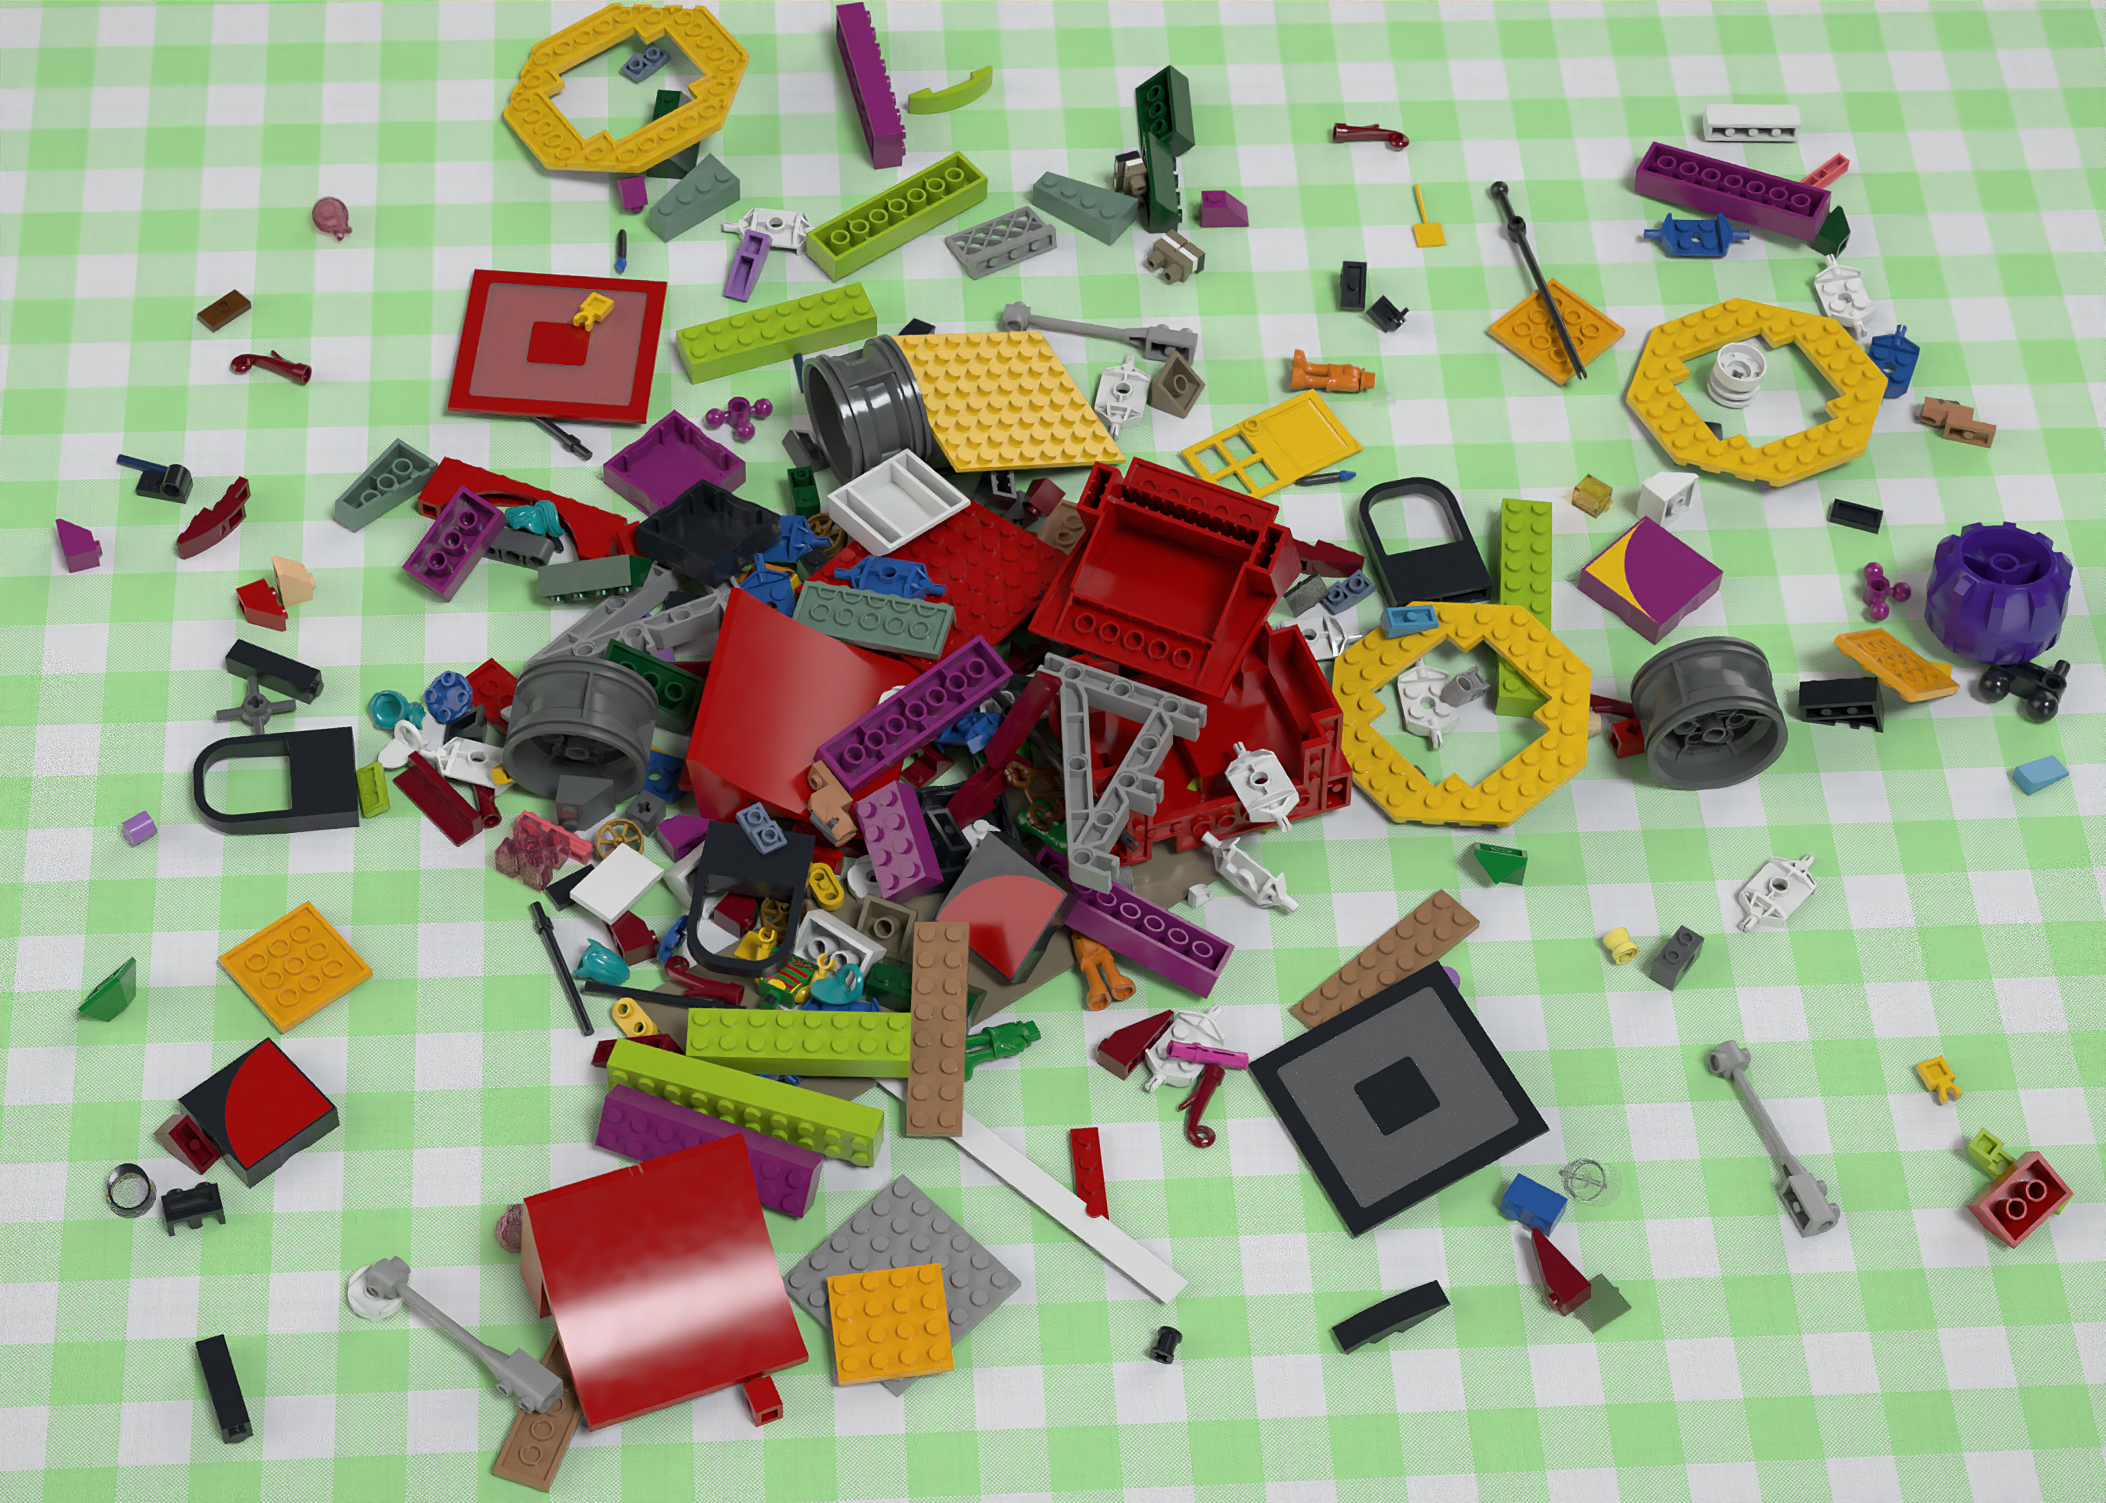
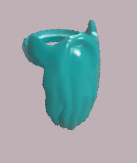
(602, 965)
(836, 990)

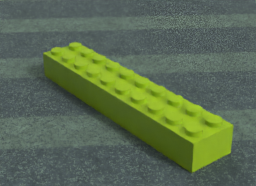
(1523, 581)
(753, 1102)

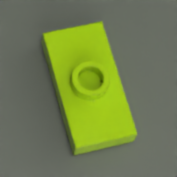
(373, 789)

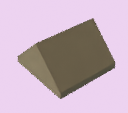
(1176, 387)
(888, 925)

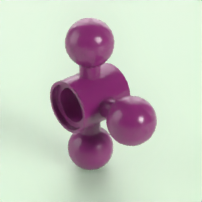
(739, 416)
(1879, 588)

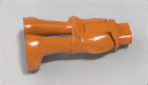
(1337, 377)
(1093, 954)

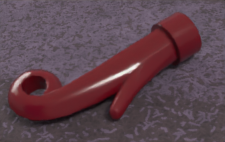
(1344, 132)
(298, 372)
(1611, 706)
(486, 804)
(702, 986)
(1199, 1099)

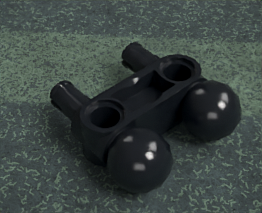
(2029, 681)

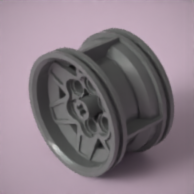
(865, 407)
(1708, 713)
(580, 721)

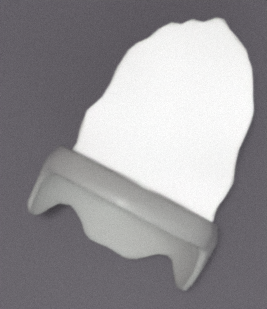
(397, 750)

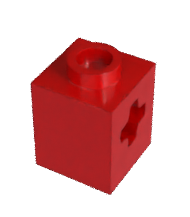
(1627, 738)
(763, 1400)

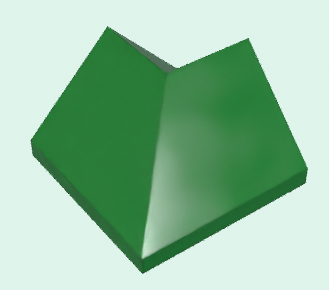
(1502, 863)
(112, 994)

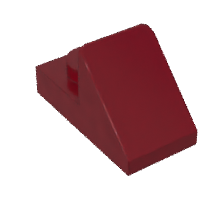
(1027, 661)
(927, 768)

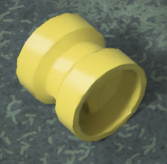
(1622, 947)

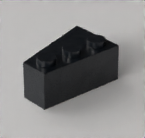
(1842, 701)

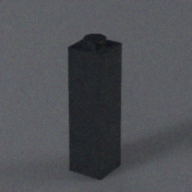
(274, 671)
(224, 1389)

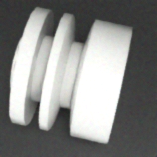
(1737, 375)

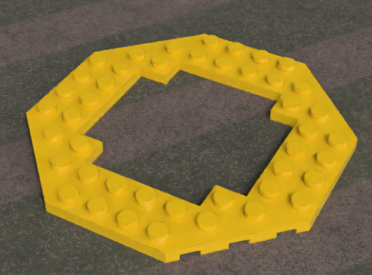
(558, 142)
(1782, 461)
(1517, 784)

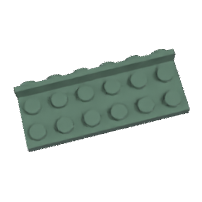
(875, 619)

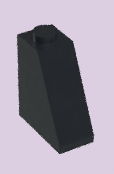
(996, 491)

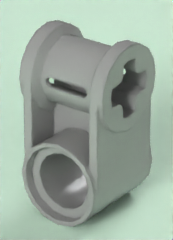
(1465, 687)

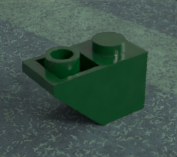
(1833, 234)
(803, 492)

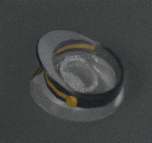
(130, 1191)

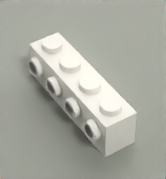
(1751, 122)

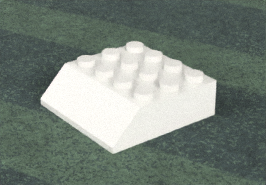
(894, 503)

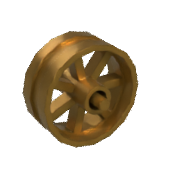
(819, 531)
(618, 838)
(781, 916)

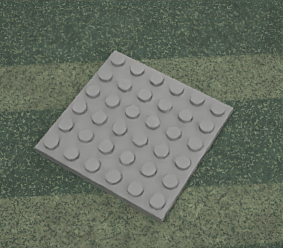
(902, 1231)

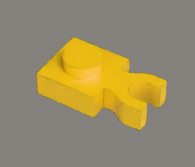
(593, 308)
(1939, 1076)

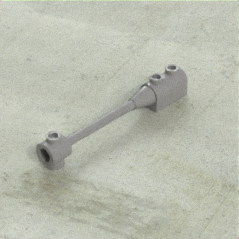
(1157, 340)
(1801, 1191)
(516, 1373)

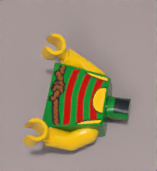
(791, 983)

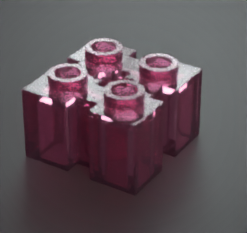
(532, 853)

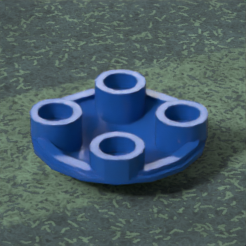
(448, 696)
(672, 937)

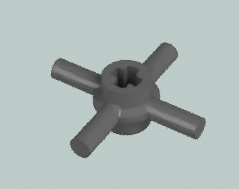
(256, 708)

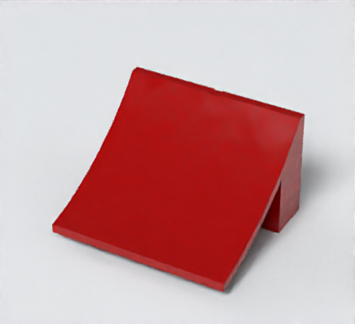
(1169, 576)
(770, 705)
(660, 1281)

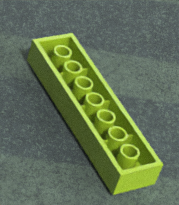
(896, 215)
(776, 333)
(802, 1041)

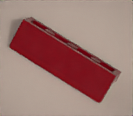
(1022, 718)
(439, 801)

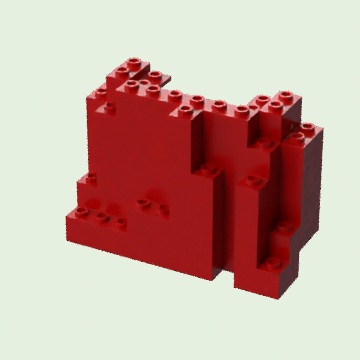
(1272, 705)

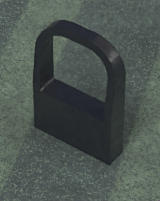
(1429, 574)
(320, 776)
(737, 866)

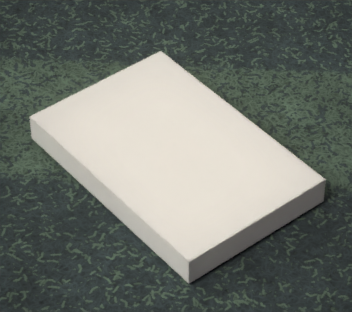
(616, 883)

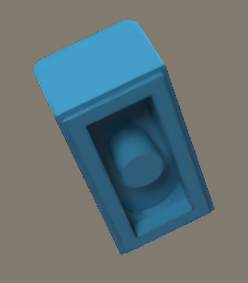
(1407, 620)
(2039, 774)

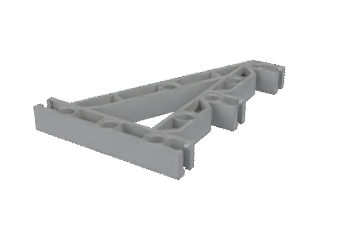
(620, 616)
(1096, 829)

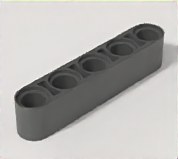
(520, 549)

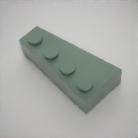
(694, 199)
(1085, 206)
(384, 485)

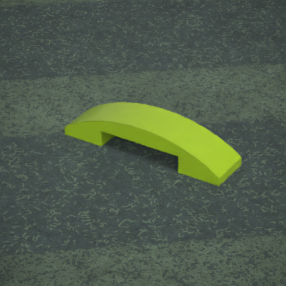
(926, 102)
(1992, 1158)

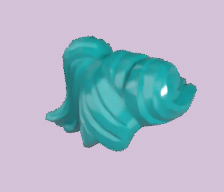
(535, 520)
(391, 706)

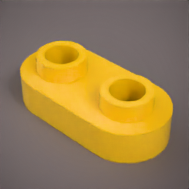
(826, 888)
(633, 1018)

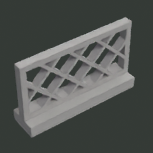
(1005, 251)

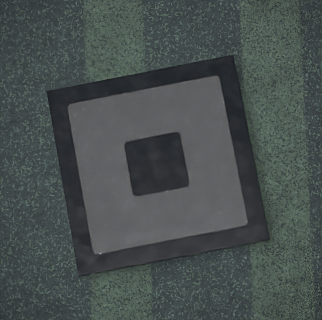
(1397, 1098)

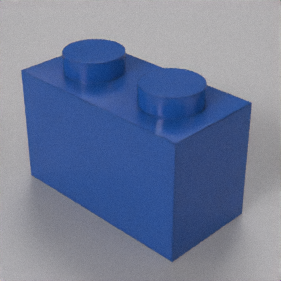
(1533, 1204)

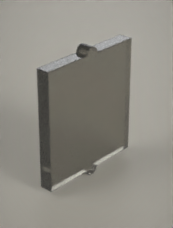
(1306, 594)
(1603, 1306)

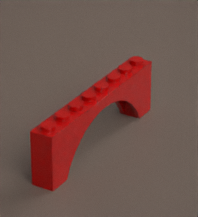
(586, 526)

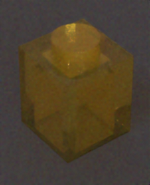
(1592, 496)

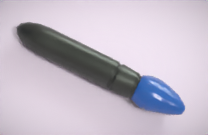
(621, 262)
(1343, 475)

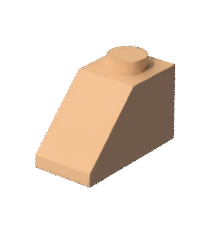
(292, 581)

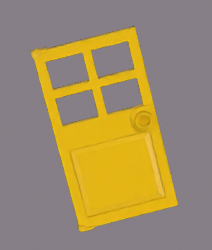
(1289, 439)

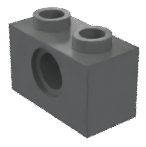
(1676, 958)

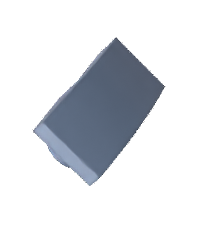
(648, 63)
(1348, 593)
(760, 829)

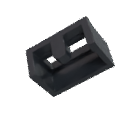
(192, 1205)

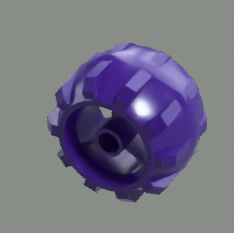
(1997, 594)

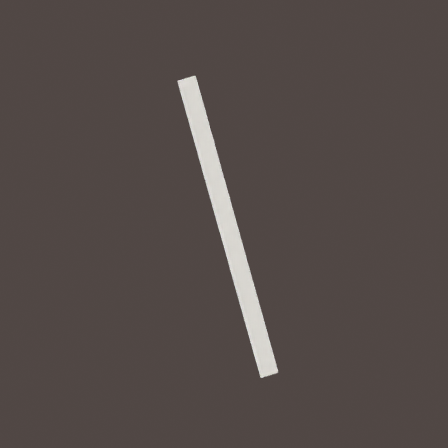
(1057, 1201)

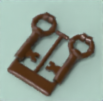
(1027, 774)

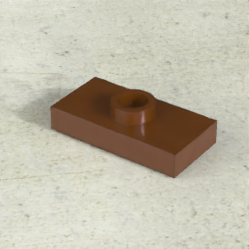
(224, 310)

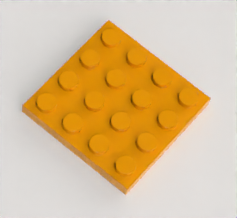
(1533, 335)
(1896, 664)
(295, 967)
(890, 1324)

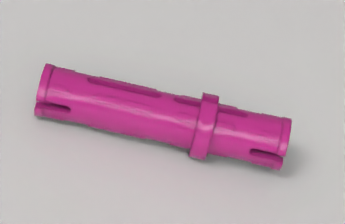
(1197, 1053)

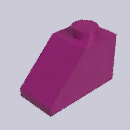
(632, 193)
(1222, 210)
(78, 546)
(681, 835)

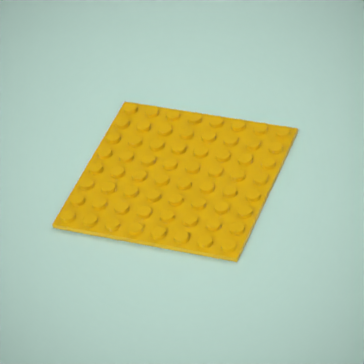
(1004, 402)

